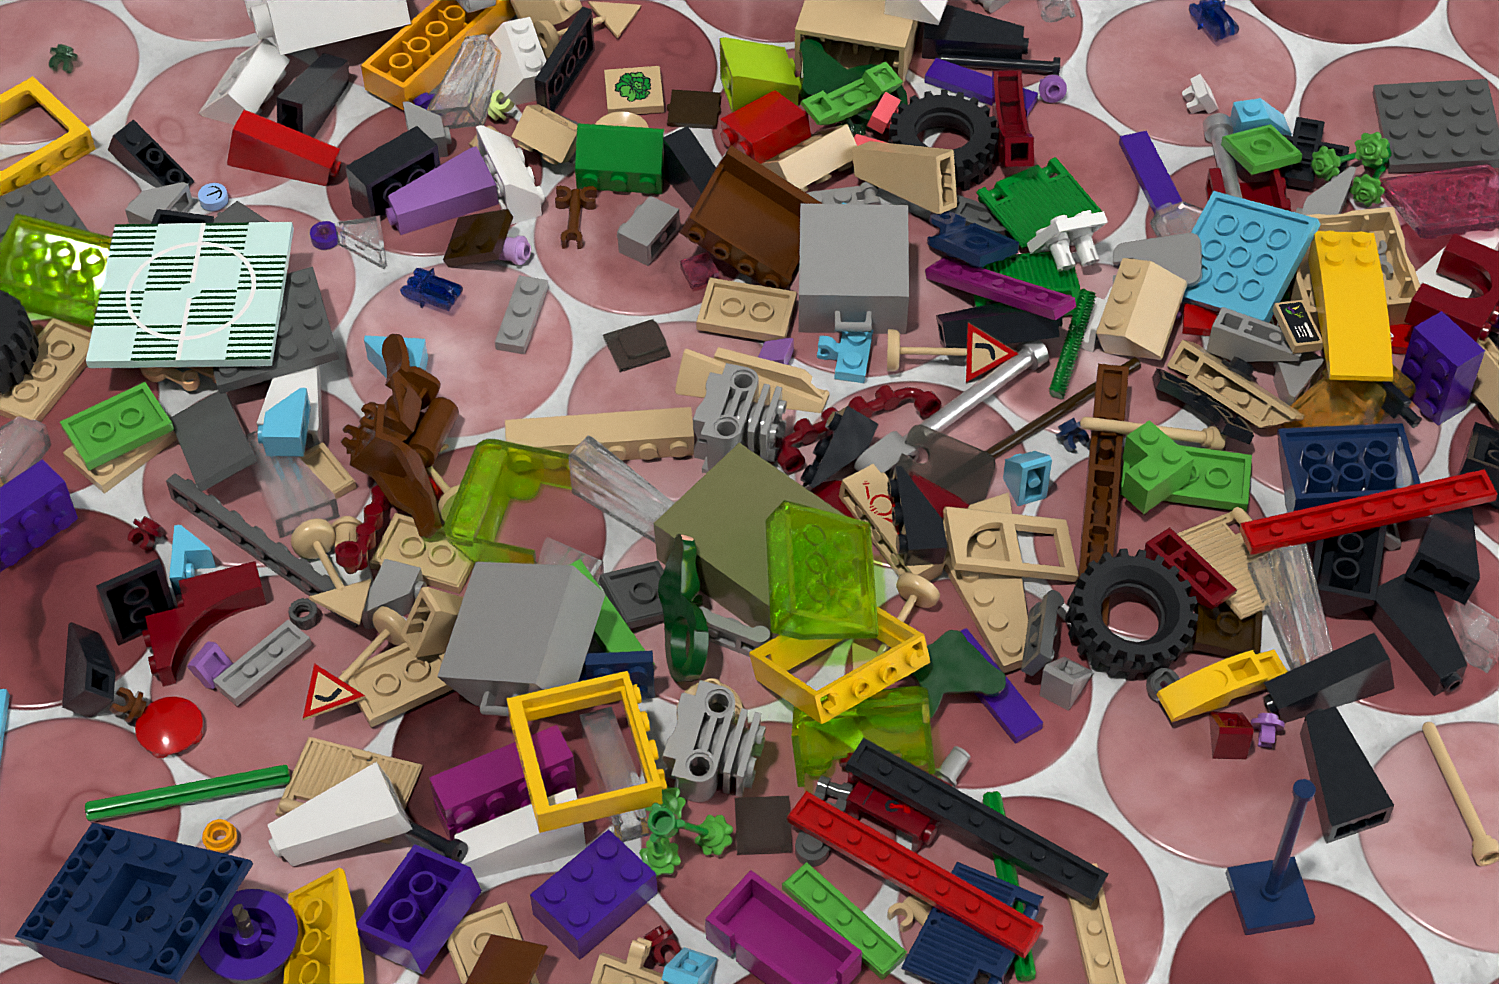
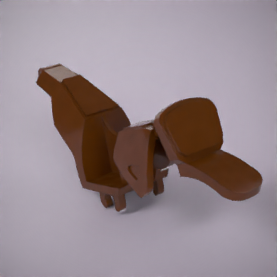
(380, 438)

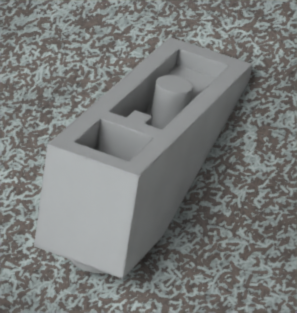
(1330, 197)
(1248, 339)

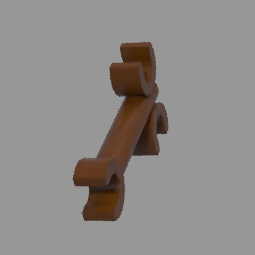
(574, 200)

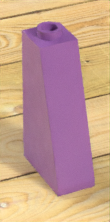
(443, 193)

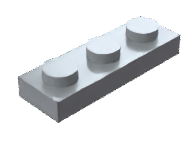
(521, 314)
(262, 662)

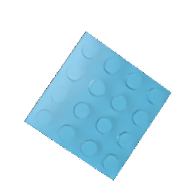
(1248, 254)

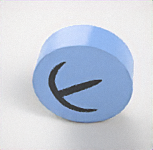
(213, 196)

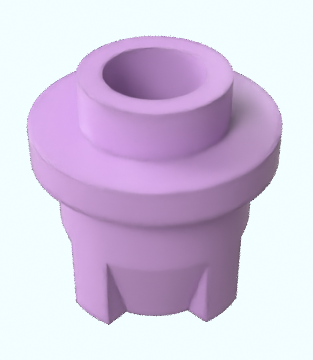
(516, 250)

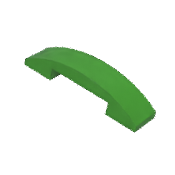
(853, 97)

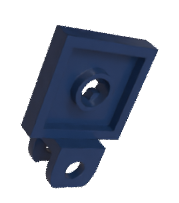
(970, 242)
(637, 663)

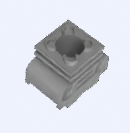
(737, 415)
(712, 745)

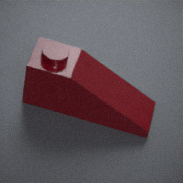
(1205, 581)

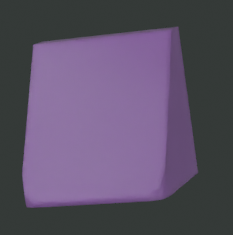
(778, 350)

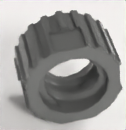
(299, 606)

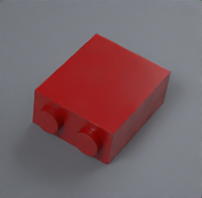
(765, 127)

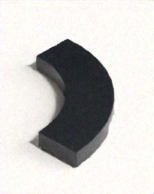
(1205, 404)

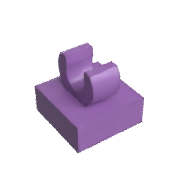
(209, 664)

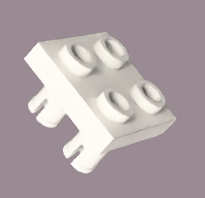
(1069, 232)

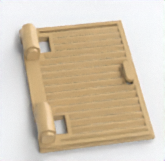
(1229, 557)
(328, 764)

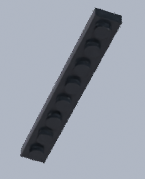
(977, 821)

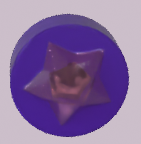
(323, 235)

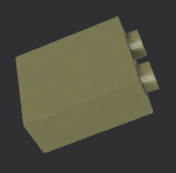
(727, 521)

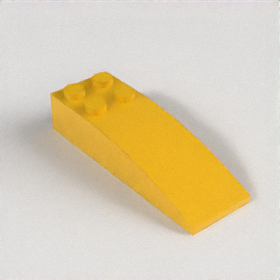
(1351, 305)
(327, 934)

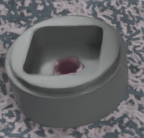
(1159, 680)

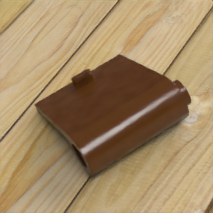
(431, 429)

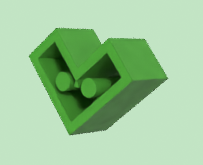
(1156, 468)

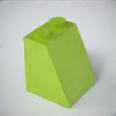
(755, 70)

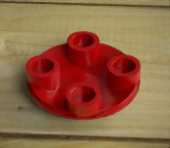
(169, 726)

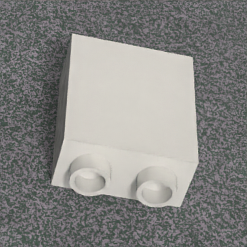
(314, 23)

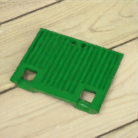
(1035, 199)
(1038, 270)

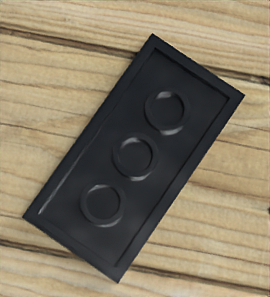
(566, 61)

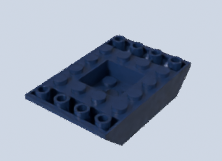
(108, 887)

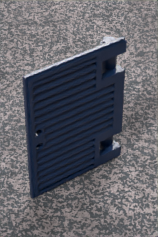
(956, 953)

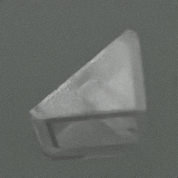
(363, 238)

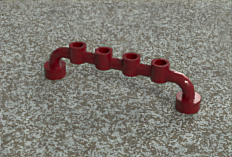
(791, 458)
(354, 555)

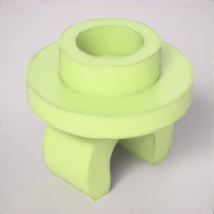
(496, 109)

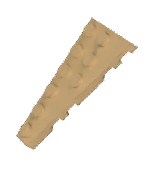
(992, 599)

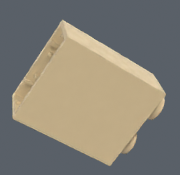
(858, 33)

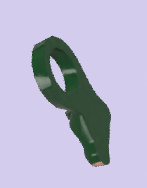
(824, 73)
(680, 602)
(957, 669)

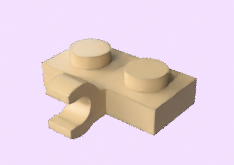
(619, 971)

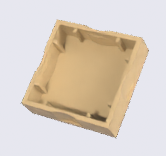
(1386, 227)

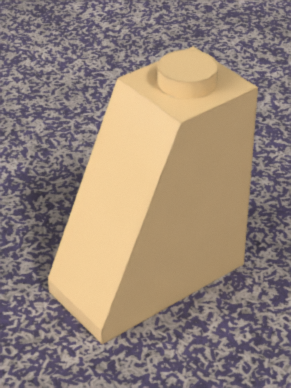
(431, 622)

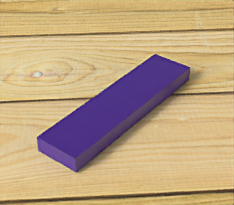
(971, 83)
(1149, 169)
(1009, 706)

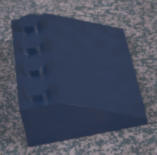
(1343, 463)

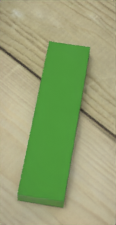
(610, 630)
(835, 910)

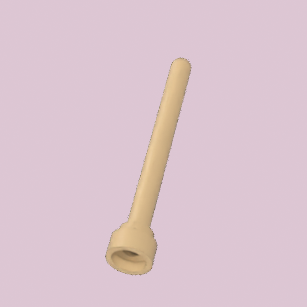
(1209, 437)
(1484, 847)

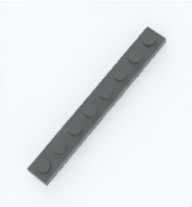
(250, 539)

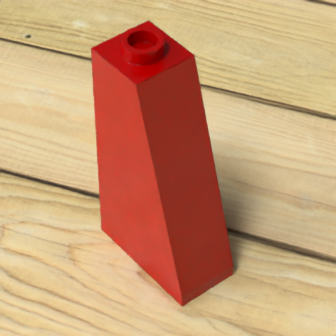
(281, 151)

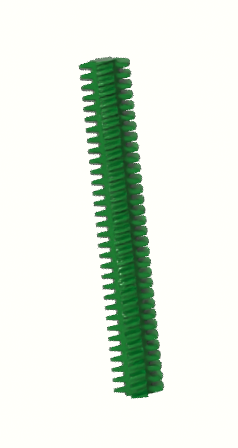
(1071, 345)

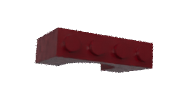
(1474, 266)

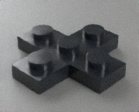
(1307, 139)

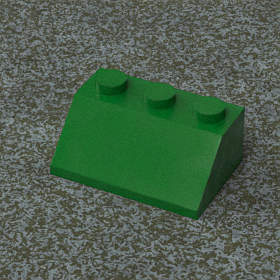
(620, 158)

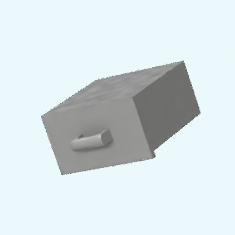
(853, 268)
(520, 632)

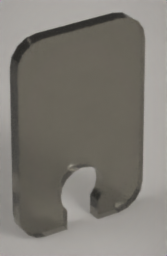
(950, 463)

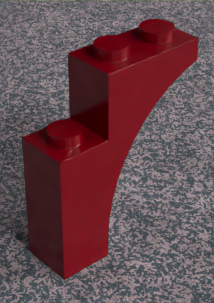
(1015, 140)
(201, 605)

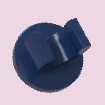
(1069, 430)

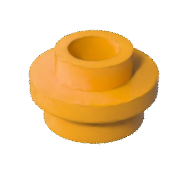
(217, 828)

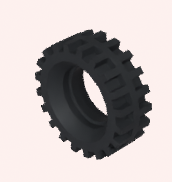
(955, 113)
(1152, 583)

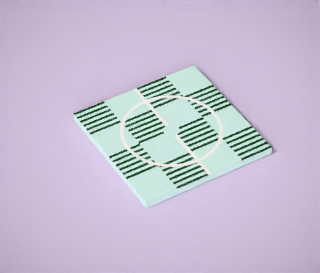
(191, 295)

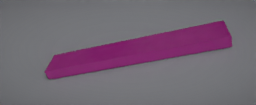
(1001, 288)

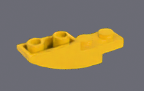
(1219, 683)

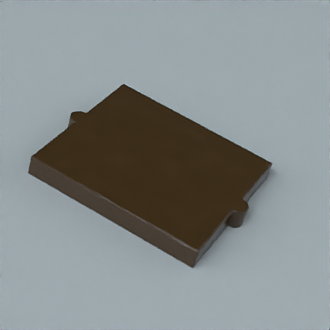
(694, 109)

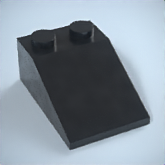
(1482, 454)
(131, 598)

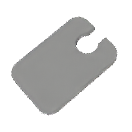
(1176, 253)

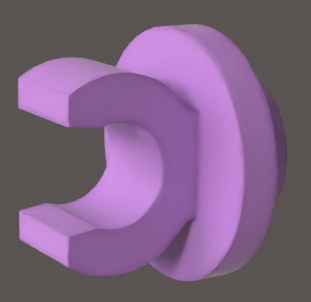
(1052, 88)
(1267, 725)

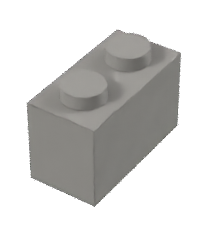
(648, 230)

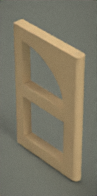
(964, 523)

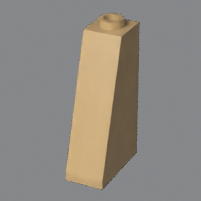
(910, 172)

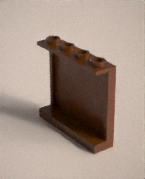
(749, 219)

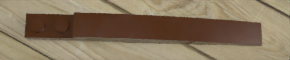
(1103, 471)

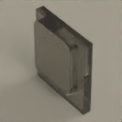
(637, 345)
(763, 825)

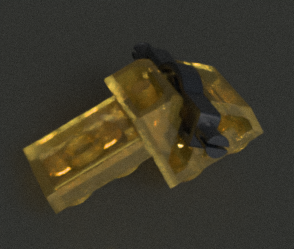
(1355, 402)

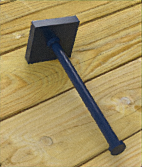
(1272, 891)

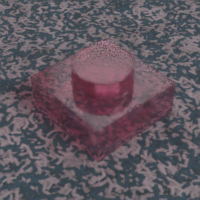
(699, 269)

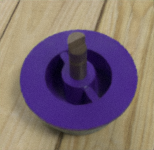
(251, 938)

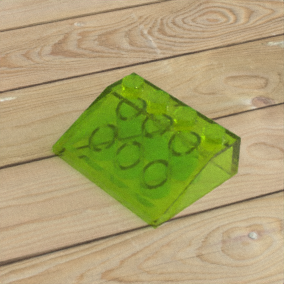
(54, 268)
(820, 574)

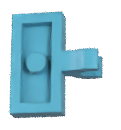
(850, 353)

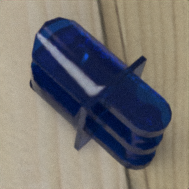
(1214, 18)
(431, 289)

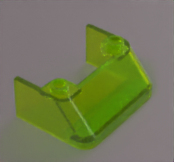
(492, 477)
(891, 719)

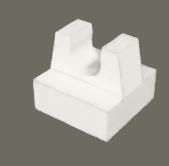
(1201, 96)

